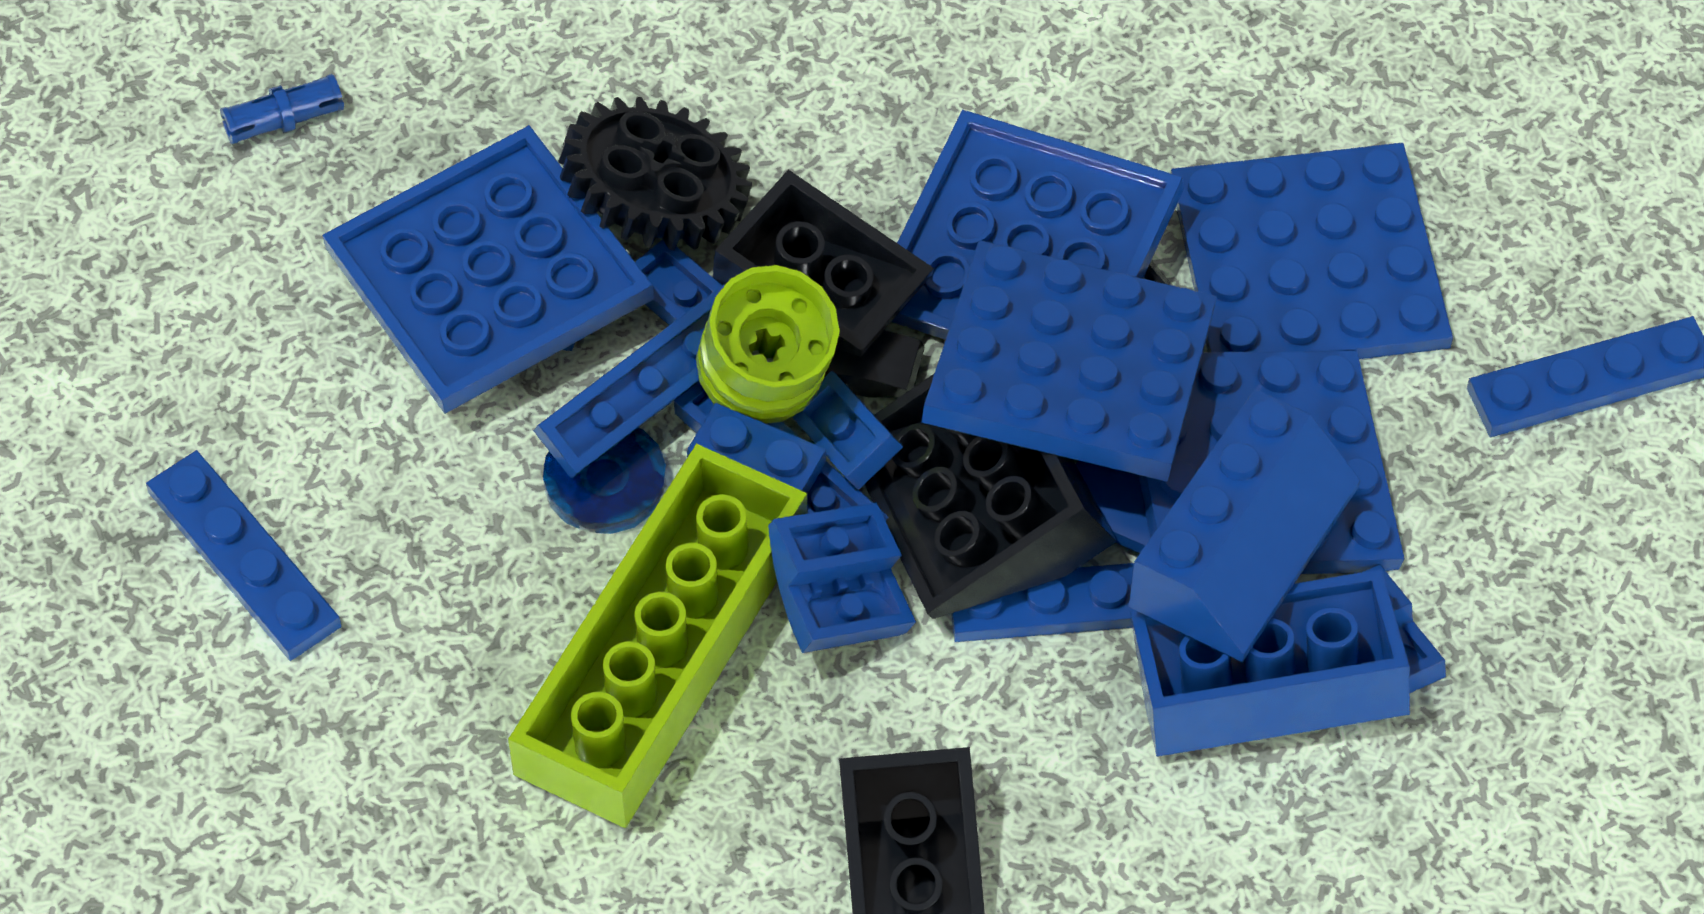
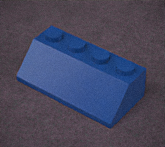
(1244, 527)
(1318, 665)

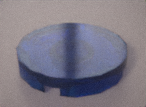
(613, 490)

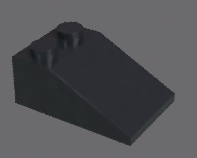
(851, 260)
(912, 833)

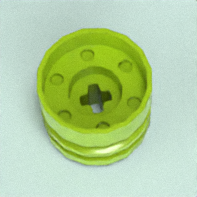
(781, 318)

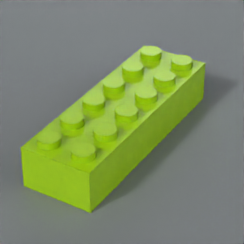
(655, 638)

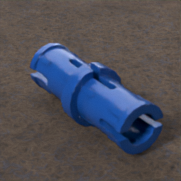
(282, 109)

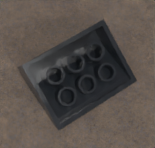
(980, 511)

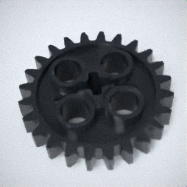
(655, 173)

